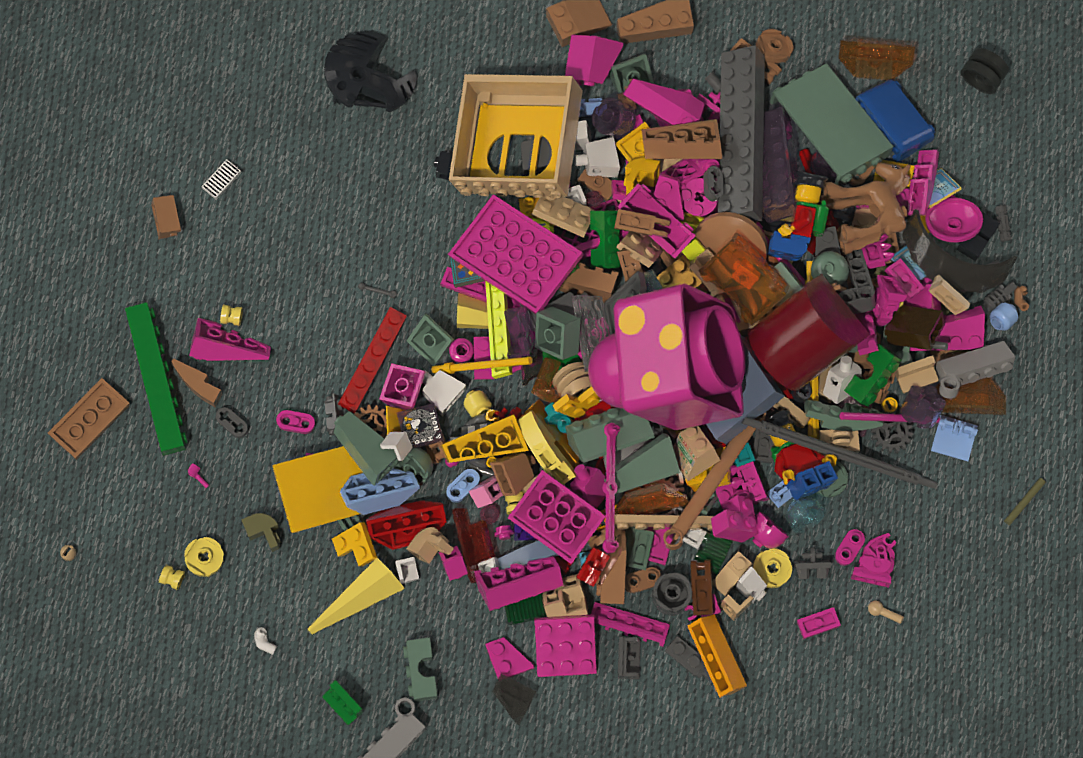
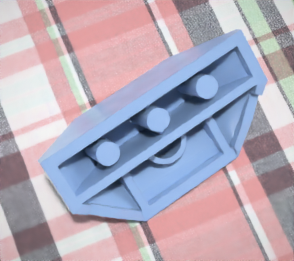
(387, 493)

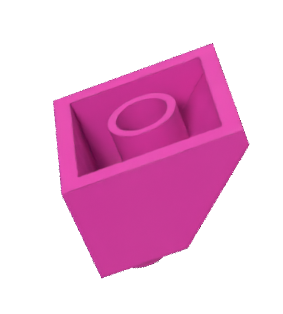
(402, 387)

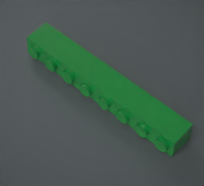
(155, 380)

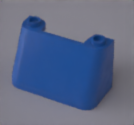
(896, 119)

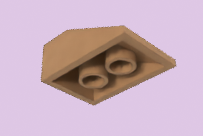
(576, 18)
(611, 582)

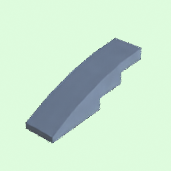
(527, 553)

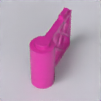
(694, 166)

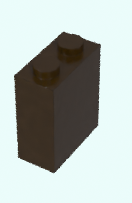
(915, 327)

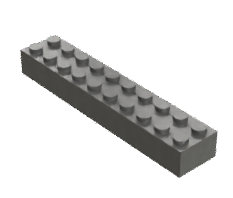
(742, 131)

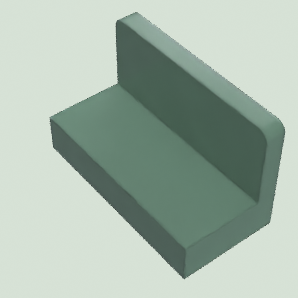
(638, 547)

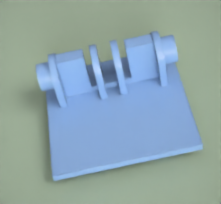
(954, 438)

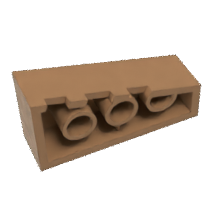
(656, 22)
(683, 141)
(592, 282)

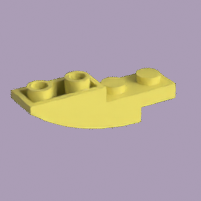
(544, 449)

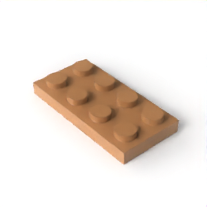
(89, 418)

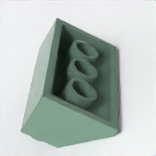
(588, 435)

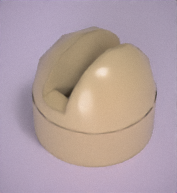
(72, 553)

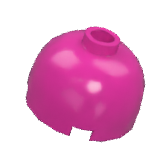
(768, 532)

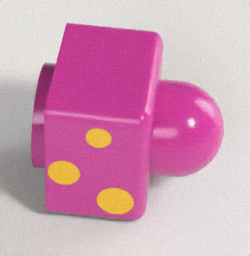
(672, 359)

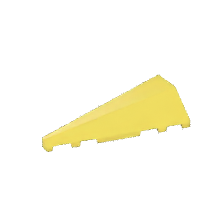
(471, 313)
(369, 588)

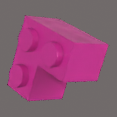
(736, 520)

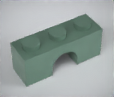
(417, 652)

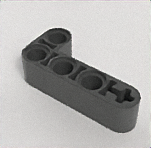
(862, 295)

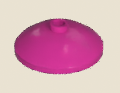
(954, 220)

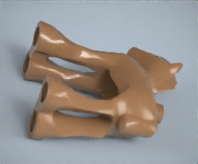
(882, 203)

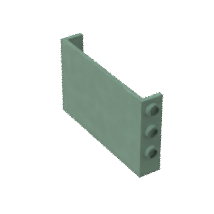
(833, 122)

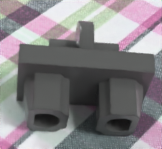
(803, 566)

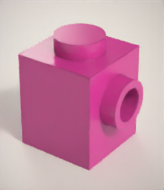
(453, 564)

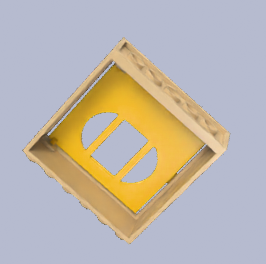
(515, 107)

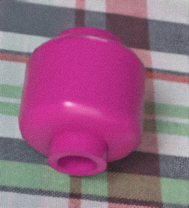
(463, 344)

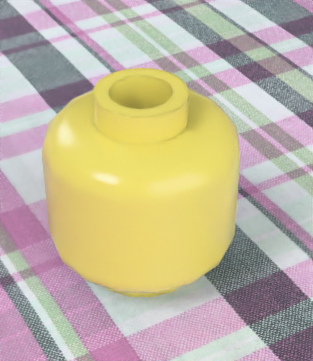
(477, 403)

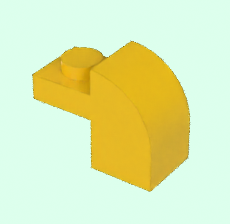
(641, 172)

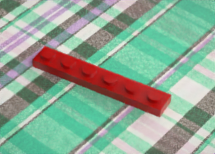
(372, 360)

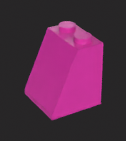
(591, 58)

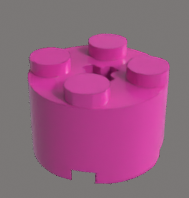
(690, 199)

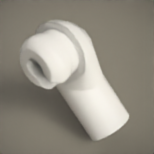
(262, 641)

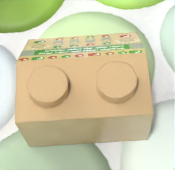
(694, 452)

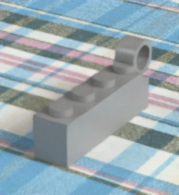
(972, 367)
(399, 737)

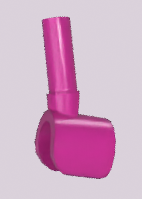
(193, 472)

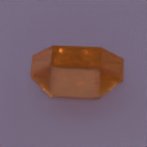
(875, 57)
(977, 398)
(650, 500)

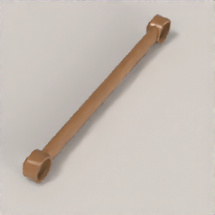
(708, 487)

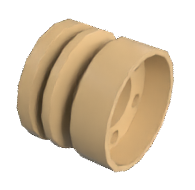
(571, 380)

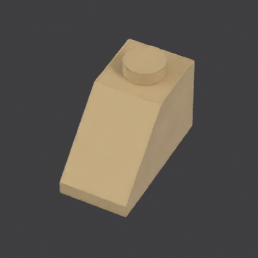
(731, 573)

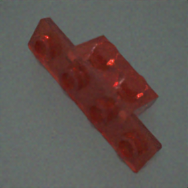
(474, 541)

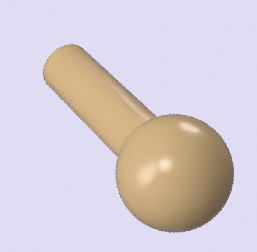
(876, 608)

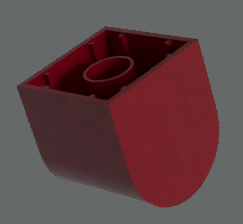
(806, 334)

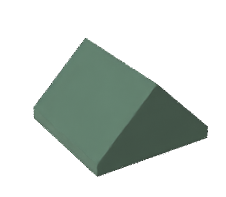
(633, 68)
(430, 340)

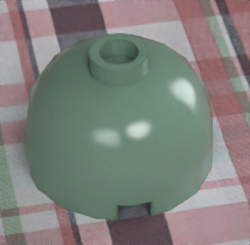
(832, 266)
(419, 463)

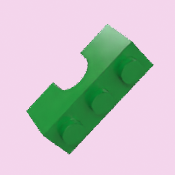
(606, 253)
(884, 365)

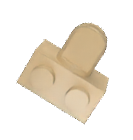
(844, 439)

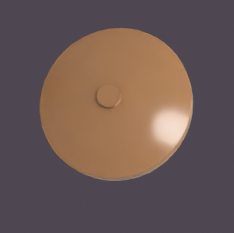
(719, 227)

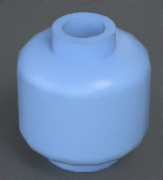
(1004, 316)

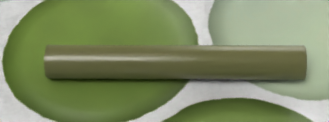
(1024, 502)

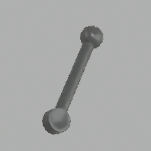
(392, 294)

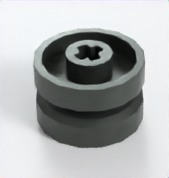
(984, 70)

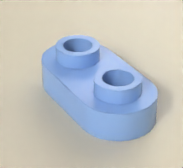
(462, 485)

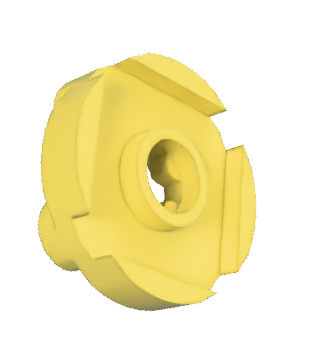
(215, 556)
(782, 563)

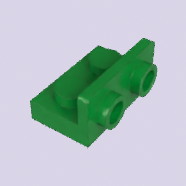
(342, 703)

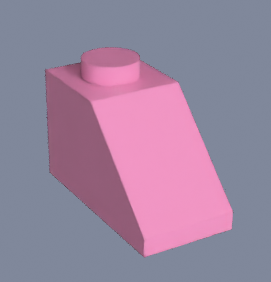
(486, 492)

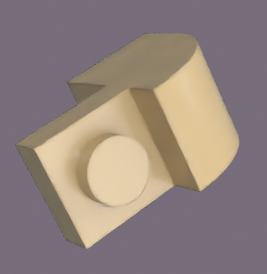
(428, 543)

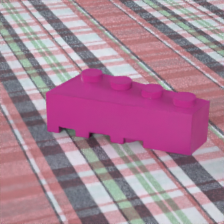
(962, 330)
(518, 582)

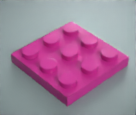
(565, 645)

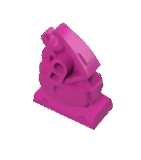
(887, 299)
(874, 564)

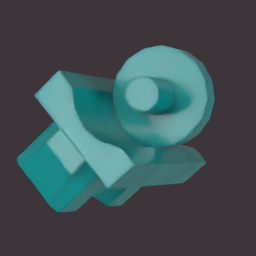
(557, 418)

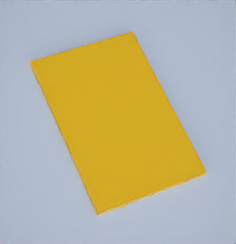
(313, 486)

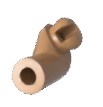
(1019, 292)

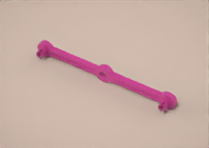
(609, 544)

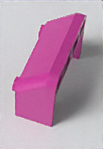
(642, 202)

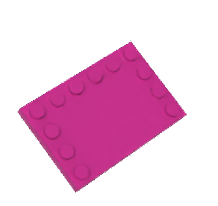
(515, 254)

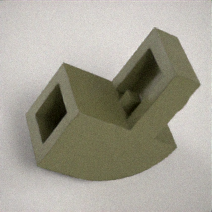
(260, 525)

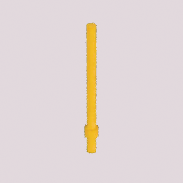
(451, 368)

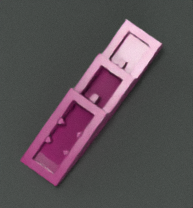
(923, 182)

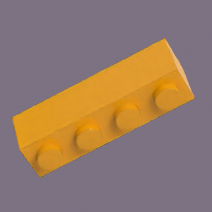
(717, 655)

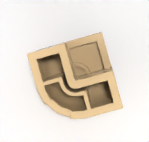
(567, 599)

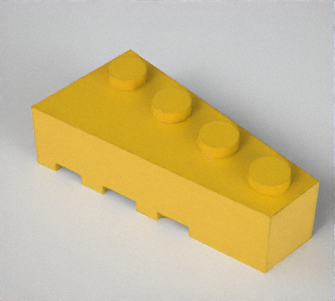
(492, 440)

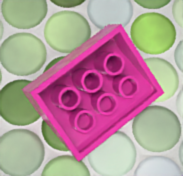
(556, 517)

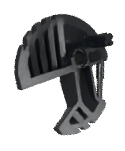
(356, 57)

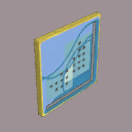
(943, 187)

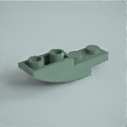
(830, 416)

